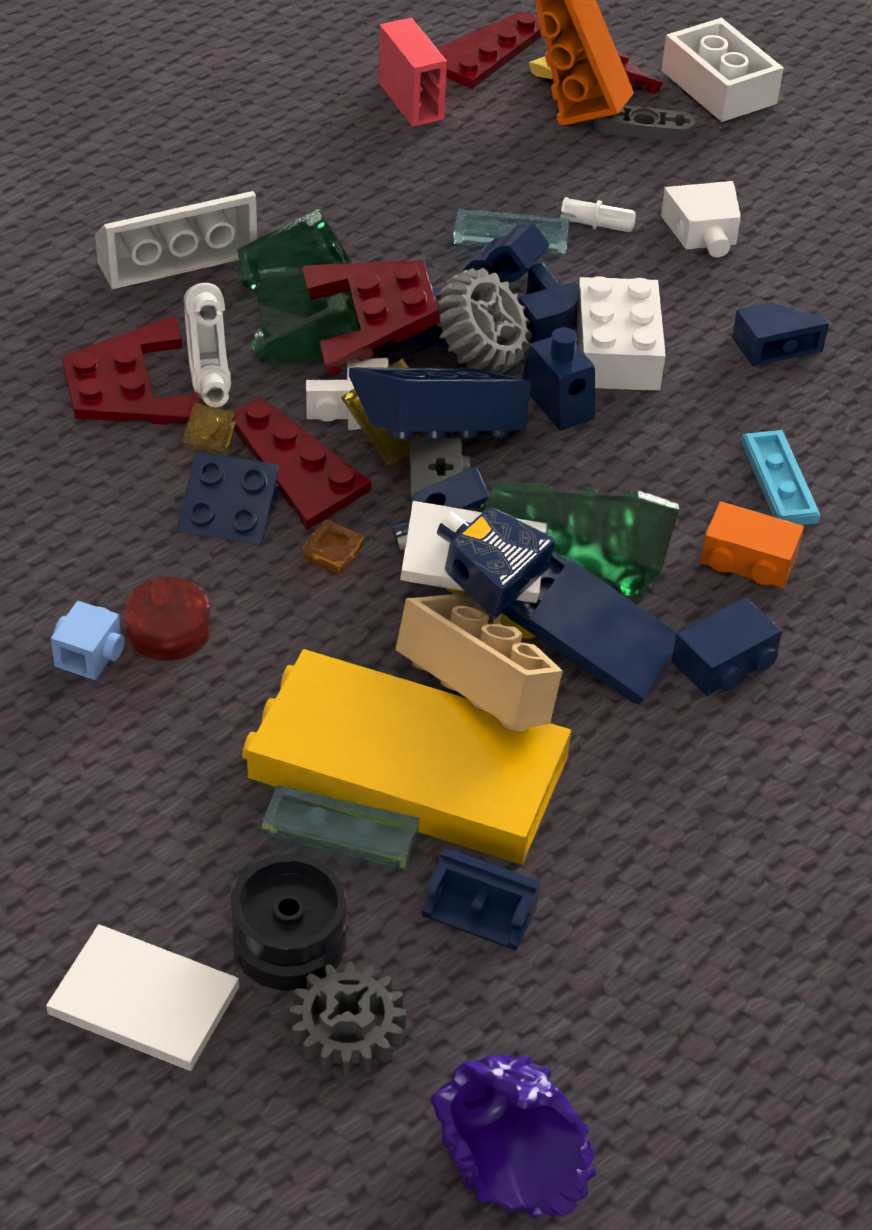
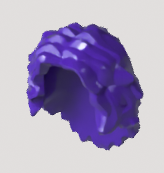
(515, 1136)

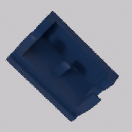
(481, 898)

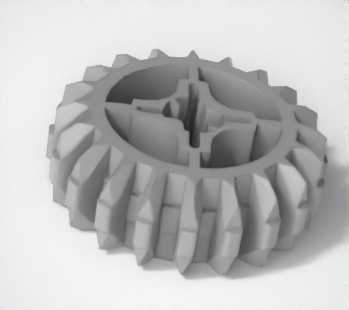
(483, 321)

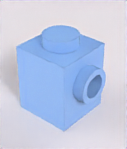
(87, 640)

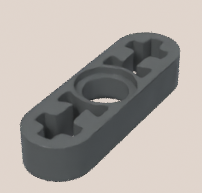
(676, 127)

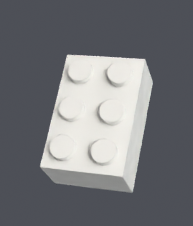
(722, 69)
(622, 331)

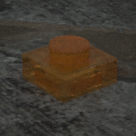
(332, 546)

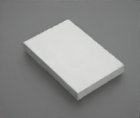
(427, 552)
(143, 997)

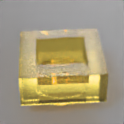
(209, 429)

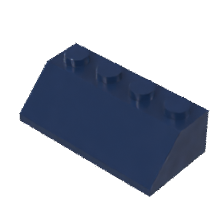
(442, 401)

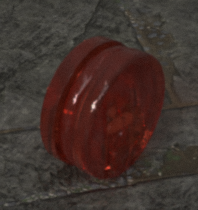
(167, 618)

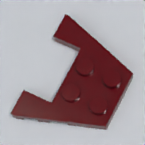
(389, 299)
(113, 381)

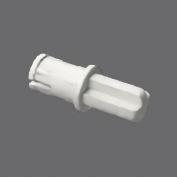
(598, 215)

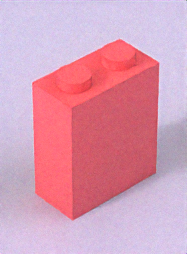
(412, 71)

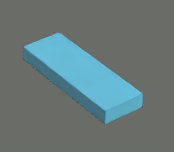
(780, 477)

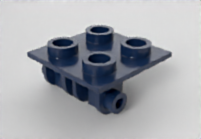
(229, 497)

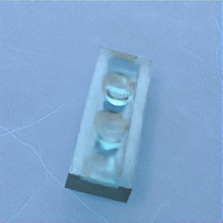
(481, 227)
(340, 826)

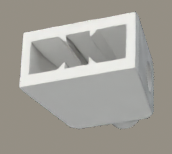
(703, 215)

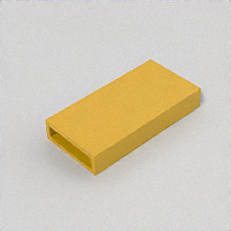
(408, 753)

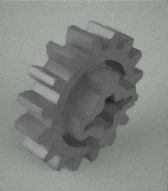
(347, 1018)

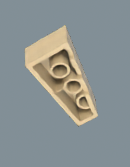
(480, 659)

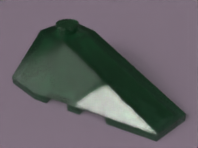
(609, 535)

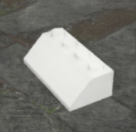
(176, 240)

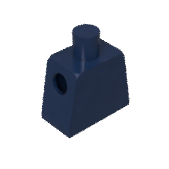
(561, 379)

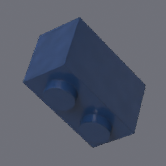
(727, 647)

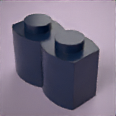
(511, 254)

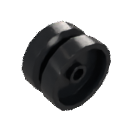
(288, 921)

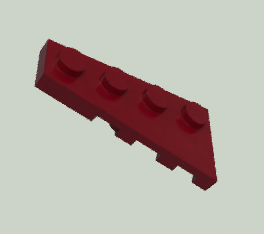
(489, 48)
(309, 473)

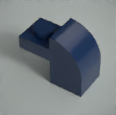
(548, 303)

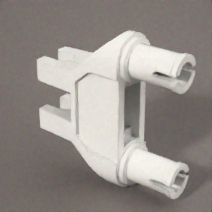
(206, 343)

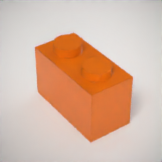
(751, 545)

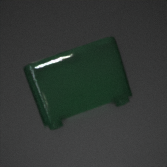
(275, 272)

